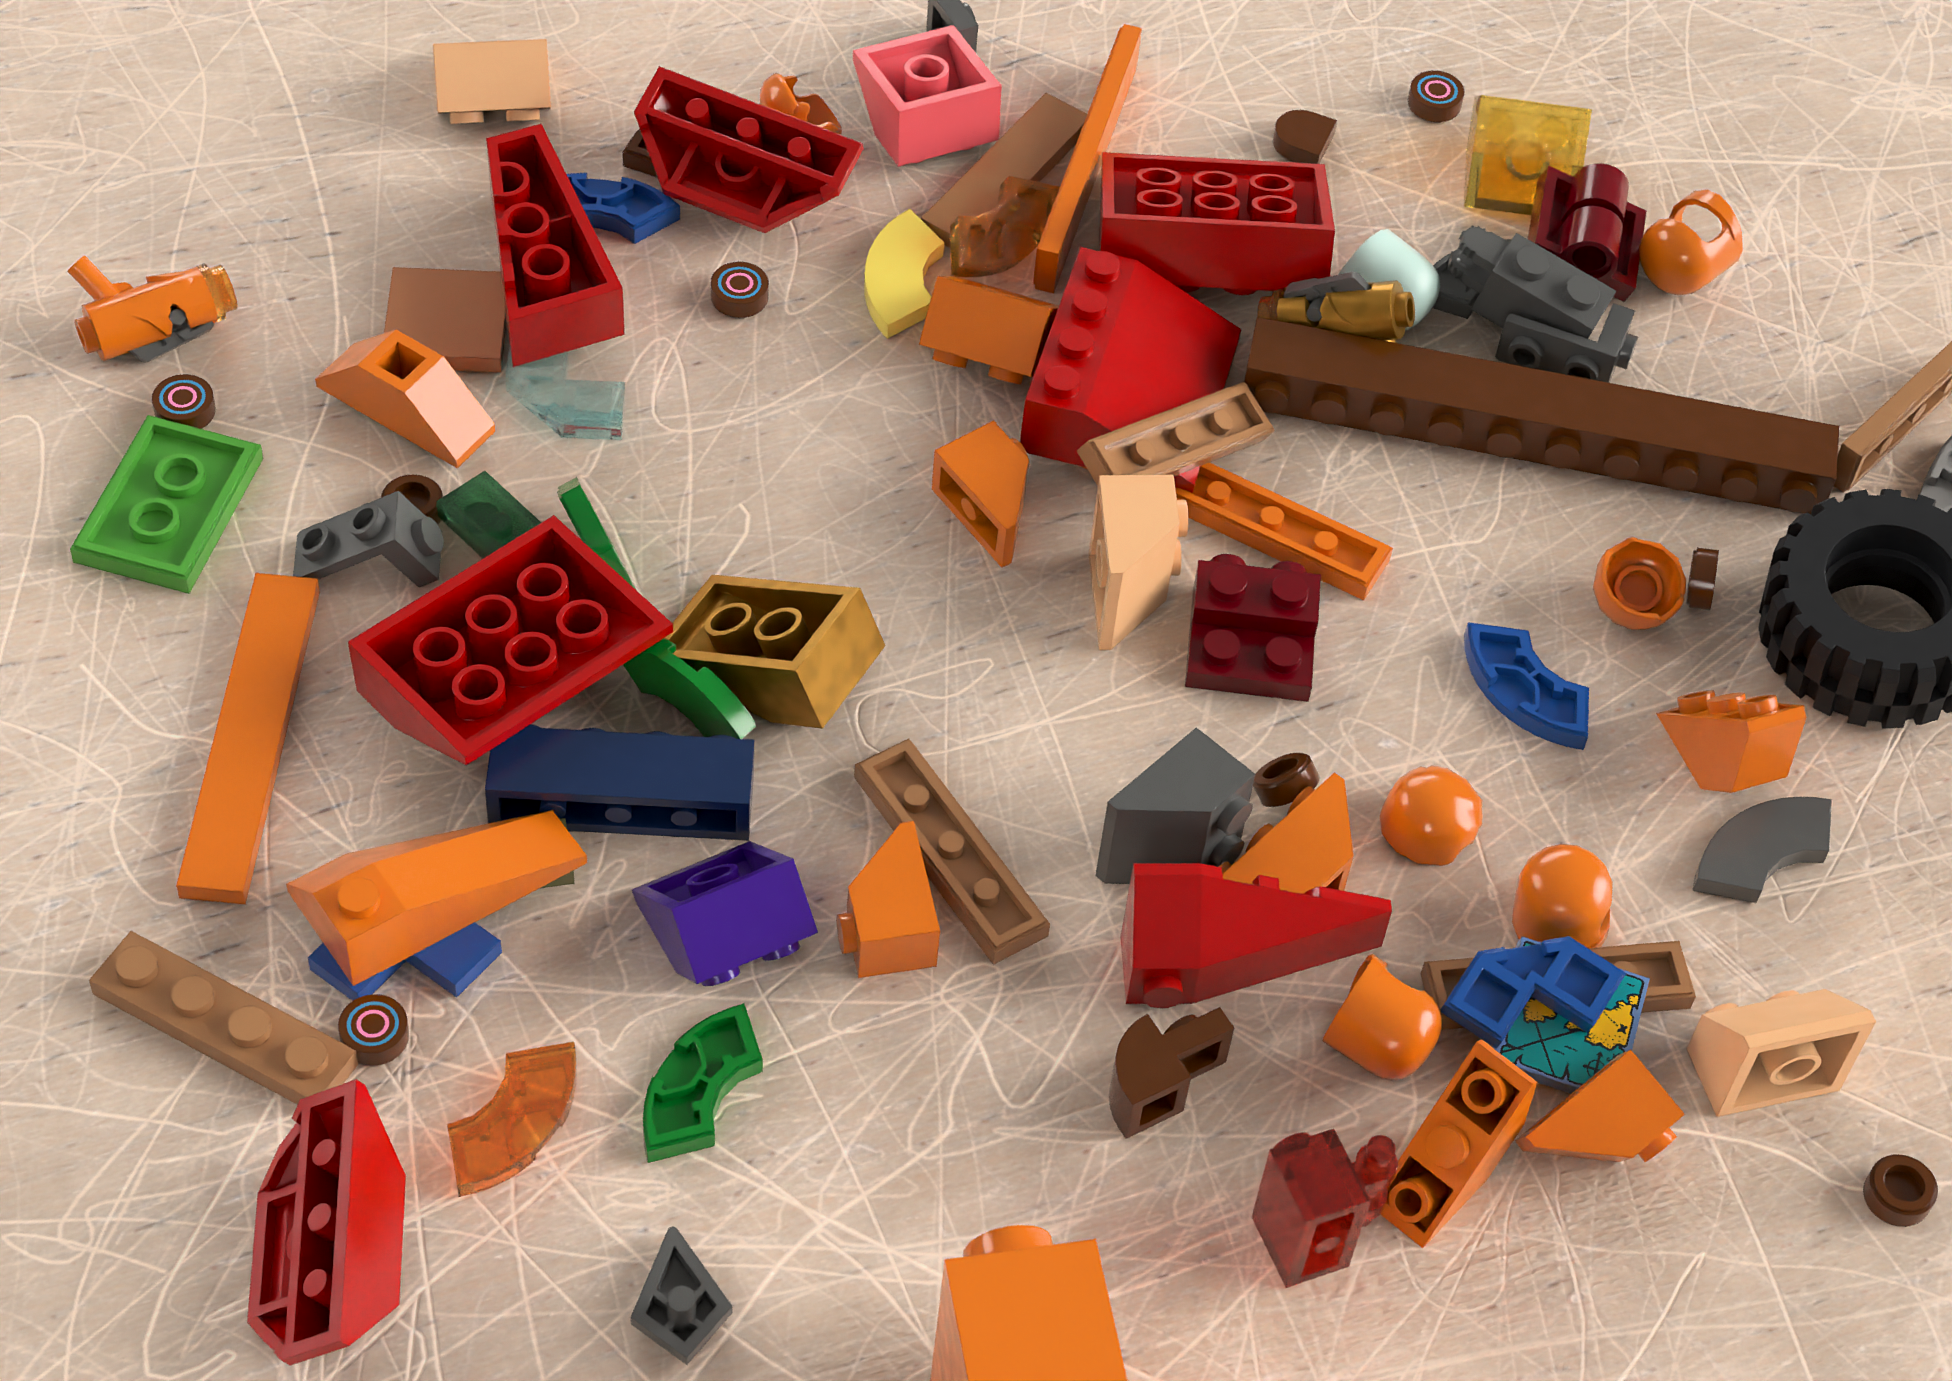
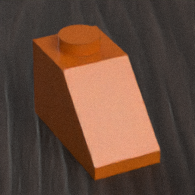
(984, 486)
(891, 910)
(1608, 1117)

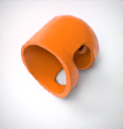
(1678, 258)
(1563, 895)
(1385, 1023)

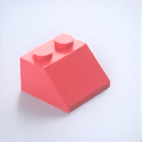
(928, 95)

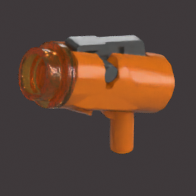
(153, 315)

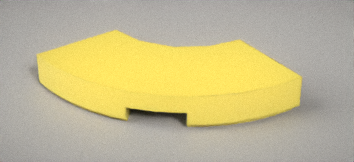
(897, 272)

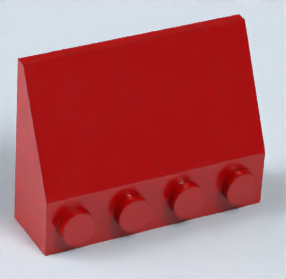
(1218, 220)
(1120, 354)
(503, 643)

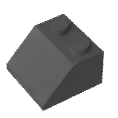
(1178, 811)

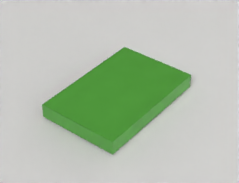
(167, 504)

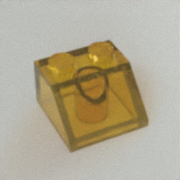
(1513, 146)

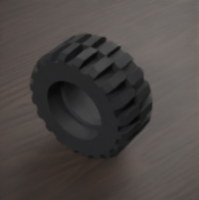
(1829, 653)

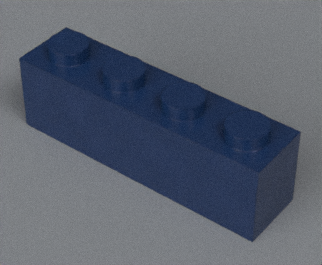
(625, 782)

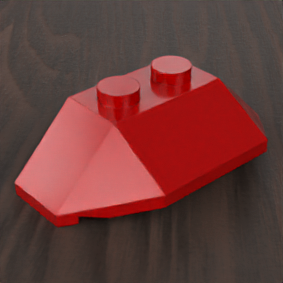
(738, 153)
(327, 1228)

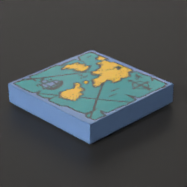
(1564, 1054)

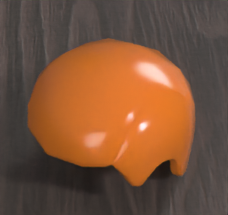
(779, 95)
(1639, 584)
(1431, 815)

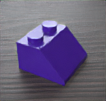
(727, 912)

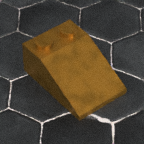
(780, 644)

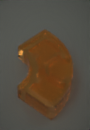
(1006, 233)
(517, 1121)

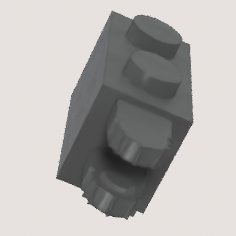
(1527, 282)

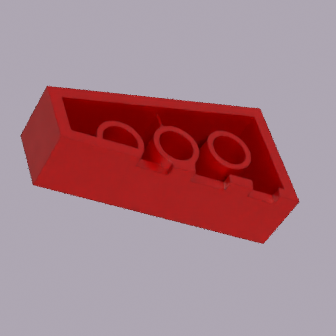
(550, 259)

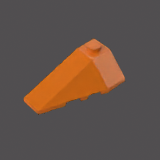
(412, 893)

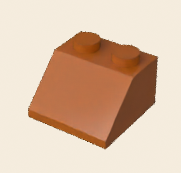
(987, 327)

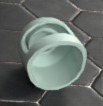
(1391, 259)

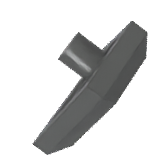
(680, 1300)

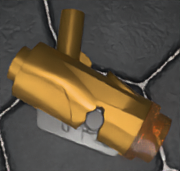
(1343, 305)

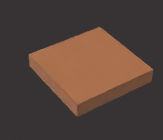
(451, 313)

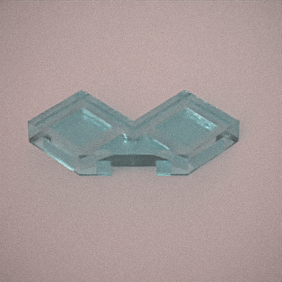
(567, 406)

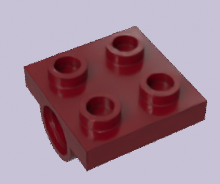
(1590, 224)

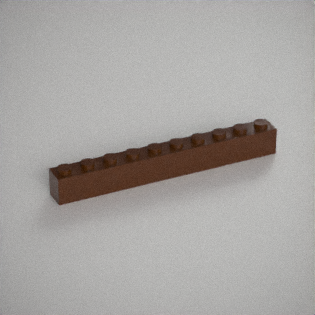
(1542, 416)

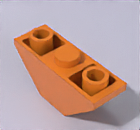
(410, 394)
(1734, 739)
(1306, 846)
(1459, 1143)

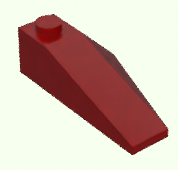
(1207, 936)

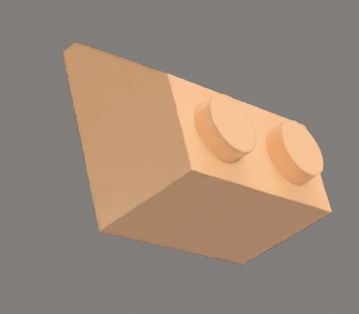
(492, 78)
(1133, 550)
(1777, 1049)

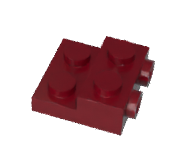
(1253, 628)

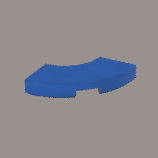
(625, 206)
(1524, 688)

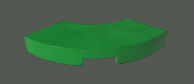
(589, 525)
(695, 694)
(694, 1081)

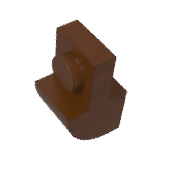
(1156, 1068)

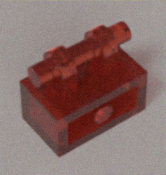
(1319, 1201)

